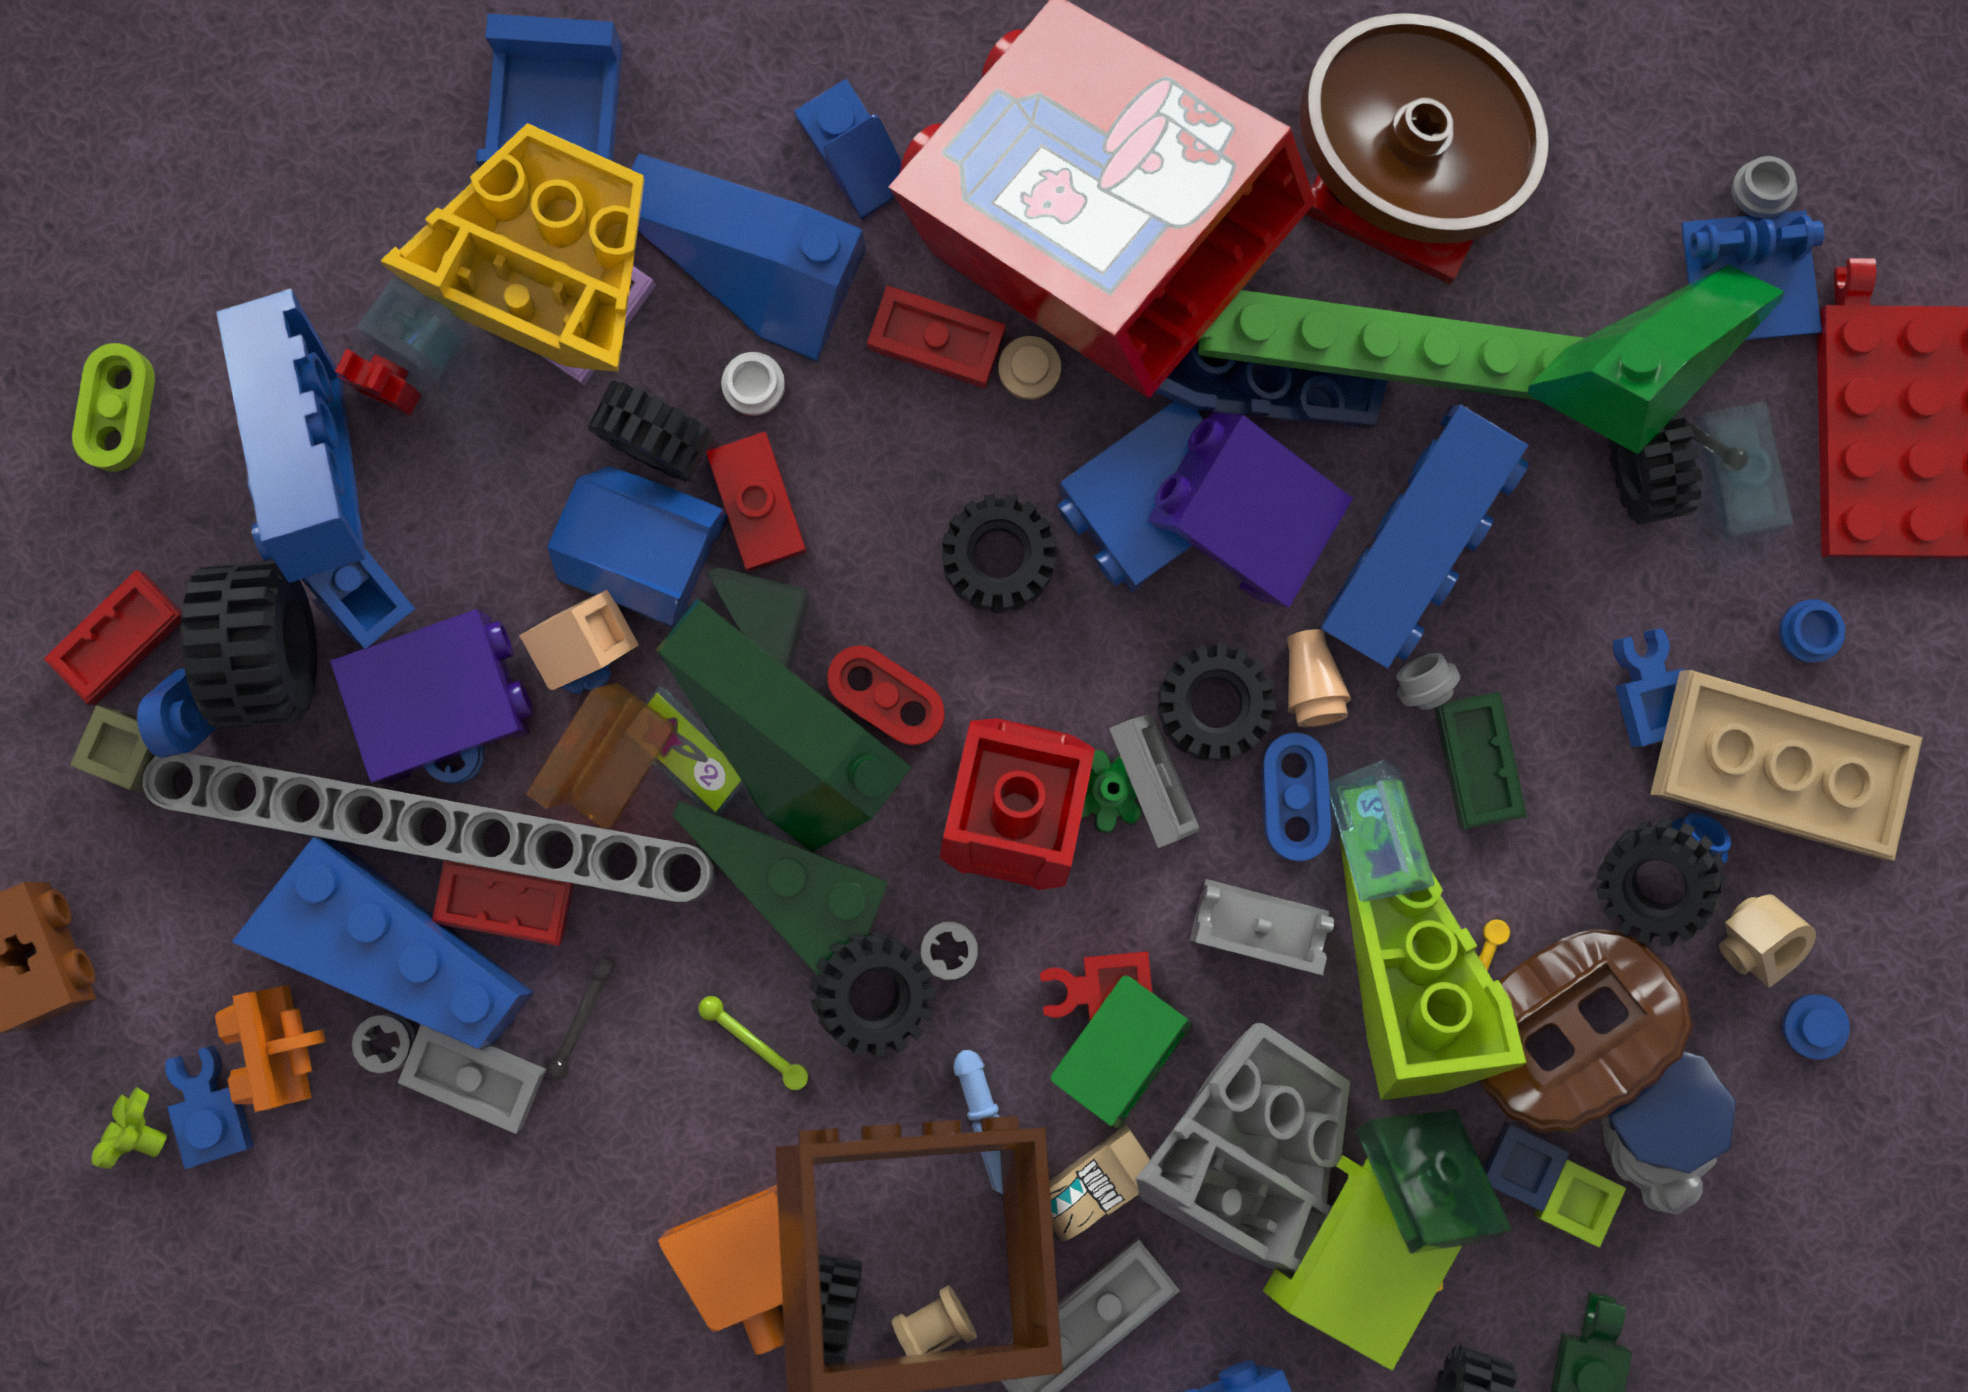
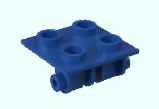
(1770, 250)

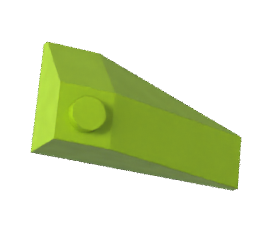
(1427, 996)

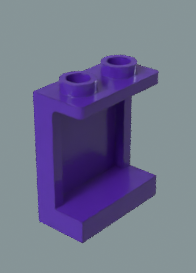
(1250, 506)
(432, 695)

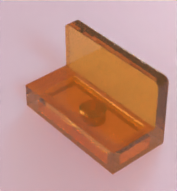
(603, 755)

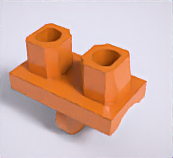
(271, 1046)

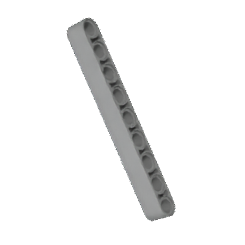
(400, 828)

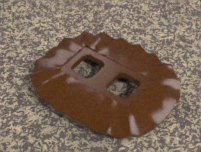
(1605, 1067)

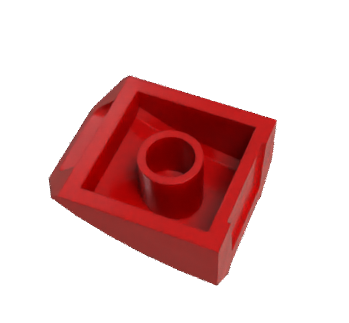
(1017, 803)

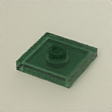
(1433, 1180)

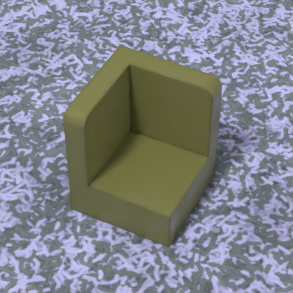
(113, 749)

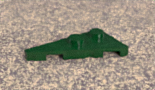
(796, 890)

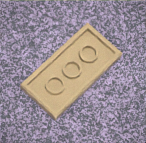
(1786, 765)

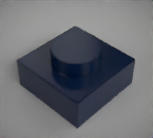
(1524, 1166)

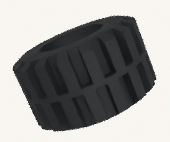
(248, 645)

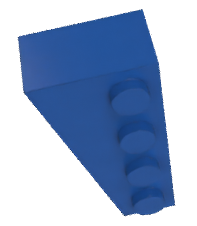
(376, 942)

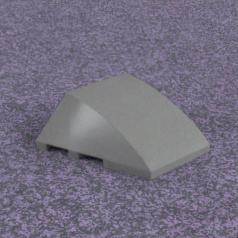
(1255, 1152)

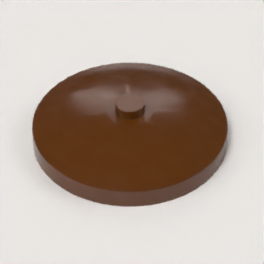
(1423, 128)

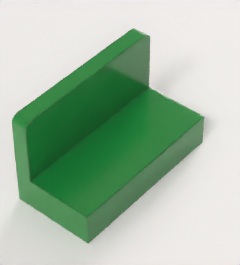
(1121, 1051)

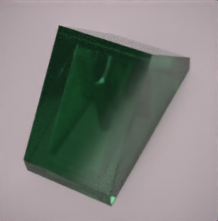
(764, 611)

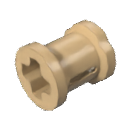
(934, 1325)

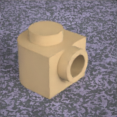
(1766, 939)

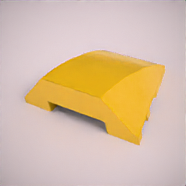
(535, 250)

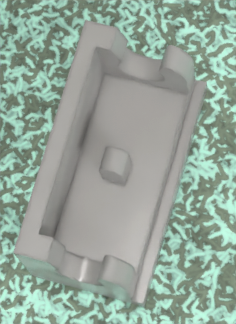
(1262, 926)

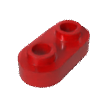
(887, 695)

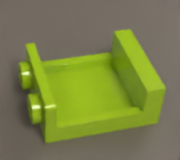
(1360, 1275)

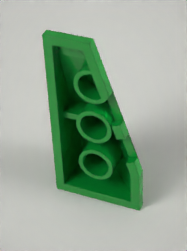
(1653, 361)

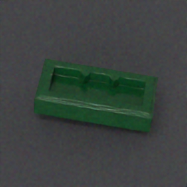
(1480, 761)

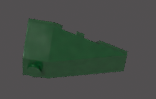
(788, 744)

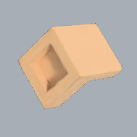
(579, 640)

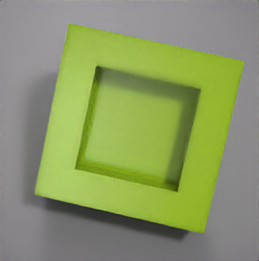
(1582, 1203)

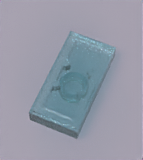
(1755, 495)

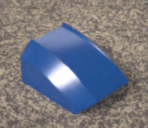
(634, 542)

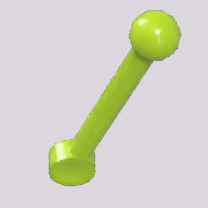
(794, 1075)

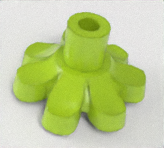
(127, 1132)

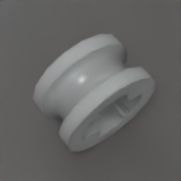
(939, 967)
(379, 1062)

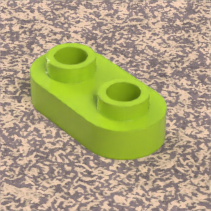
(107, 409)

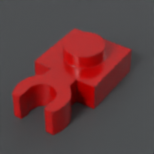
(378, 380)
(1100, 978)

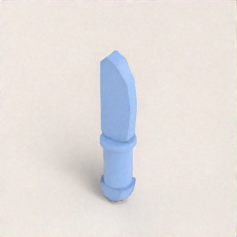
(969, 1069)

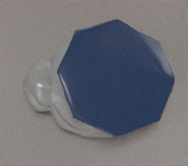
(1672, 1134)

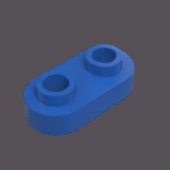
(170, 718)
(1296, 797)

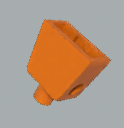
(733, 1267)

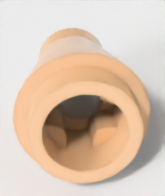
(1315, 684)

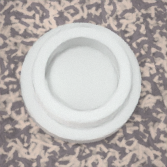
(753, 383)

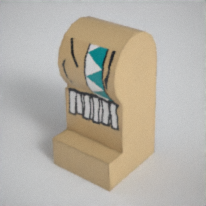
(1096, 1184)

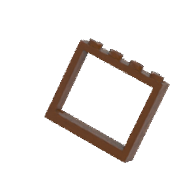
(1029, 1257)

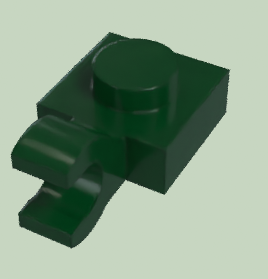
(1593, 1359)

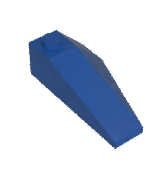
(755, 252)

